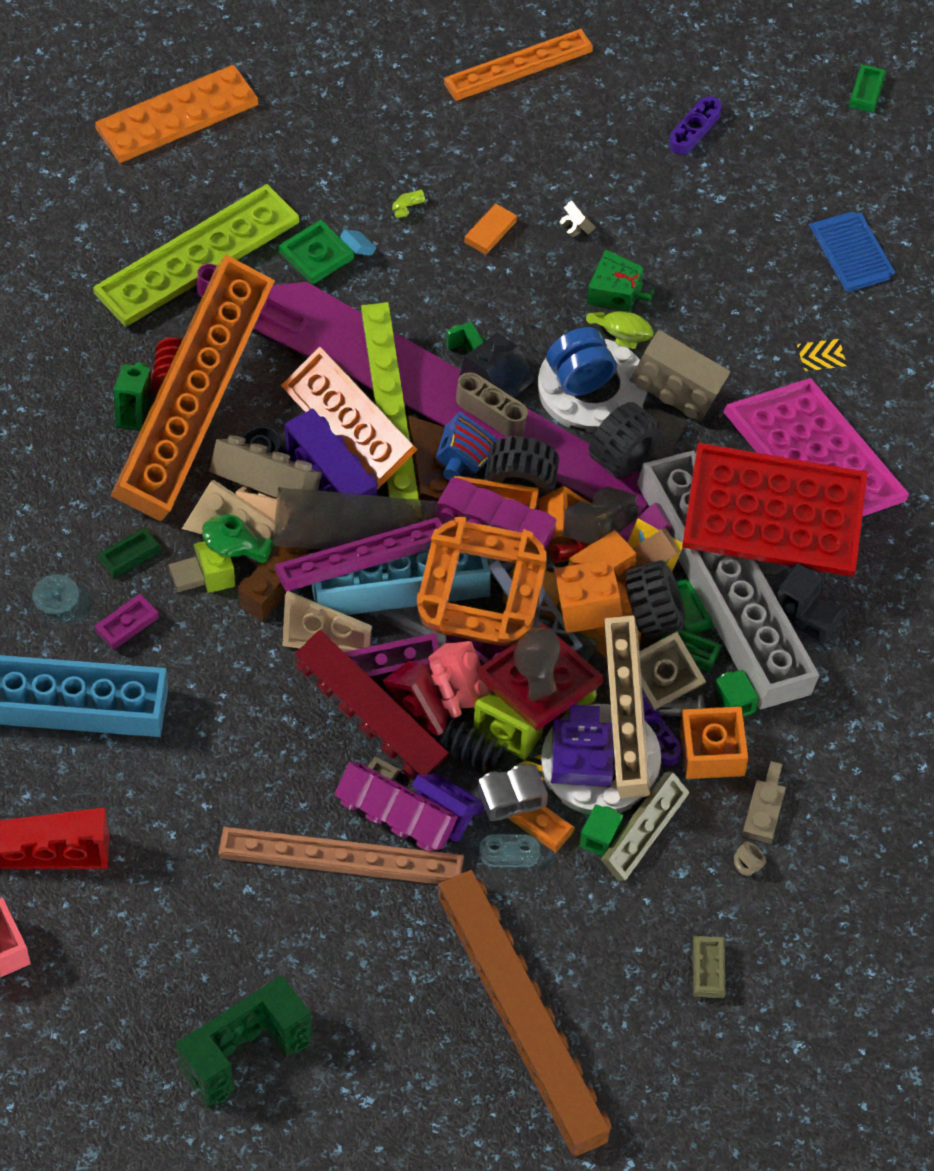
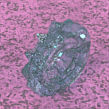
(59, 585)

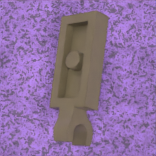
(765, 807)

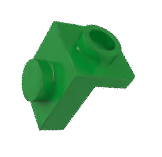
(465, 336)

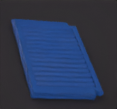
(852, 250)

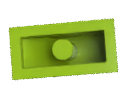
(216, 570)

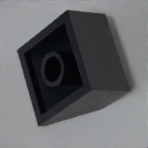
(500, 364)

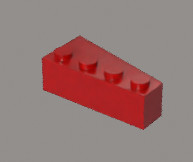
(56, 841)

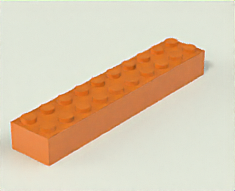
(192, 388)

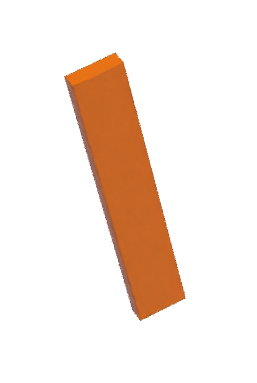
(518, 64)

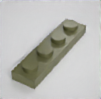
(645, 826)

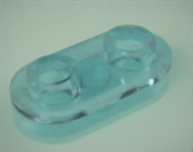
(509, 852)

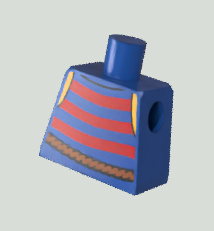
(463, 447)

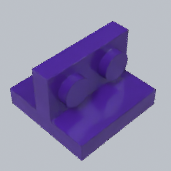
(451, 797)

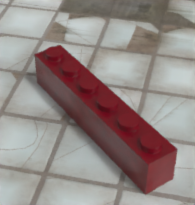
(369, 705)

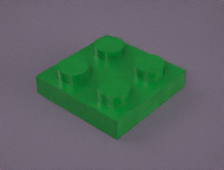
(316, 252)

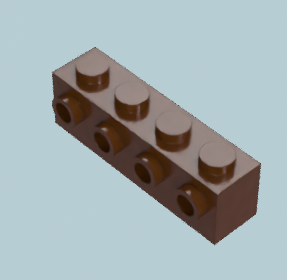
(263, 589)

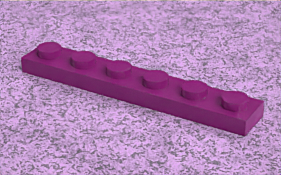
(356, 555)

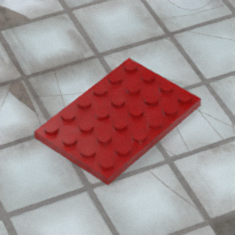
(775, 509)

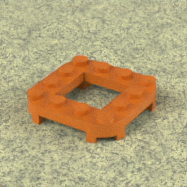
(491, 543)

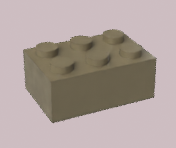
(679, 376)

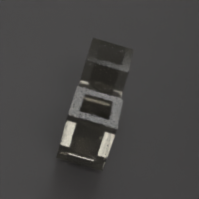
(610, 511)

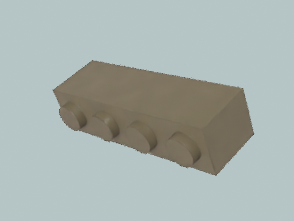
(260, 469)

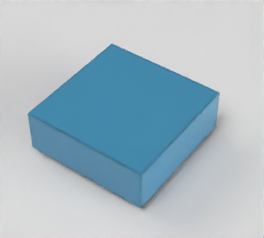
(358, 242)

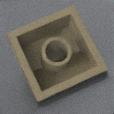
(668, 671)

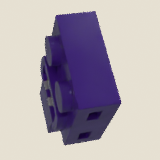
(582, 748)

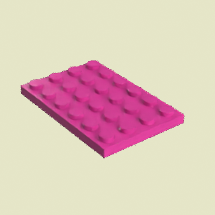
(807, 427)

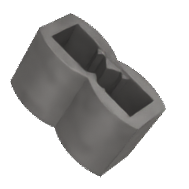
(512, 792)

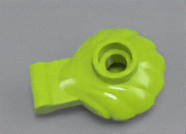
(625, 326)

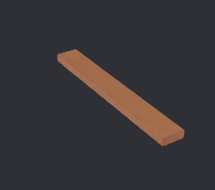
(339, 856)

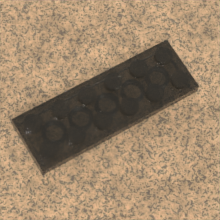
(337, 518)

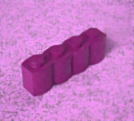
(493, 510)
(396, 805)

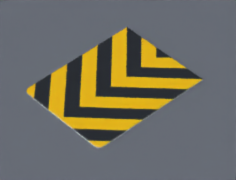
(821, 355)

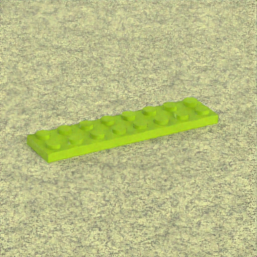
(175, 265)

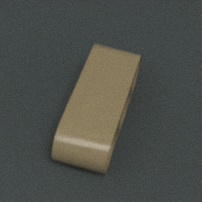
(491, 405)

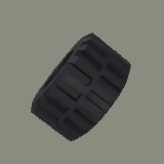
(625, 440)
(523, 463)
(655, 599)

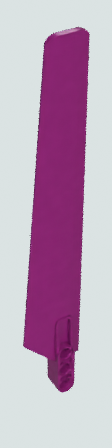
(311, 319)

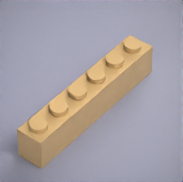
(627, 707)

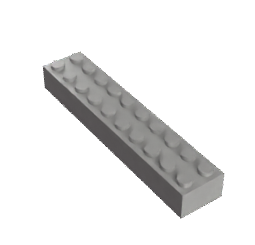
(734, 596)

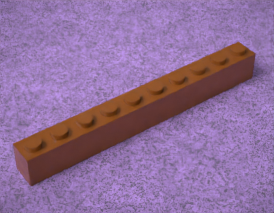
(523, 1013)

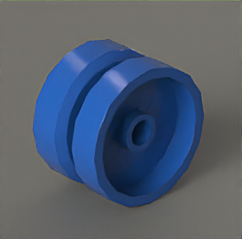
(581, 361)

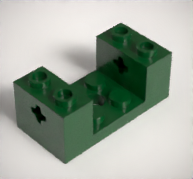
(205, 1050)

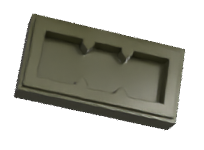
(708, 967)

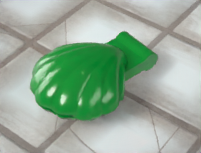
(233, 538)

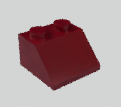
(416, 694)

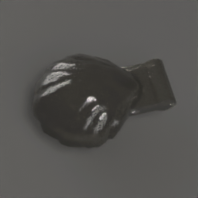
(536, 659)

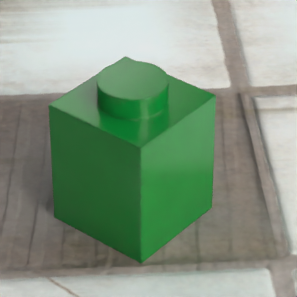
(735, 690)
(601, 829)

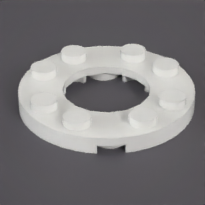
(574, 412)
(583, 797)

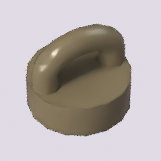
(751, 857)

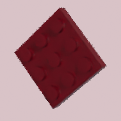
(572, 678)

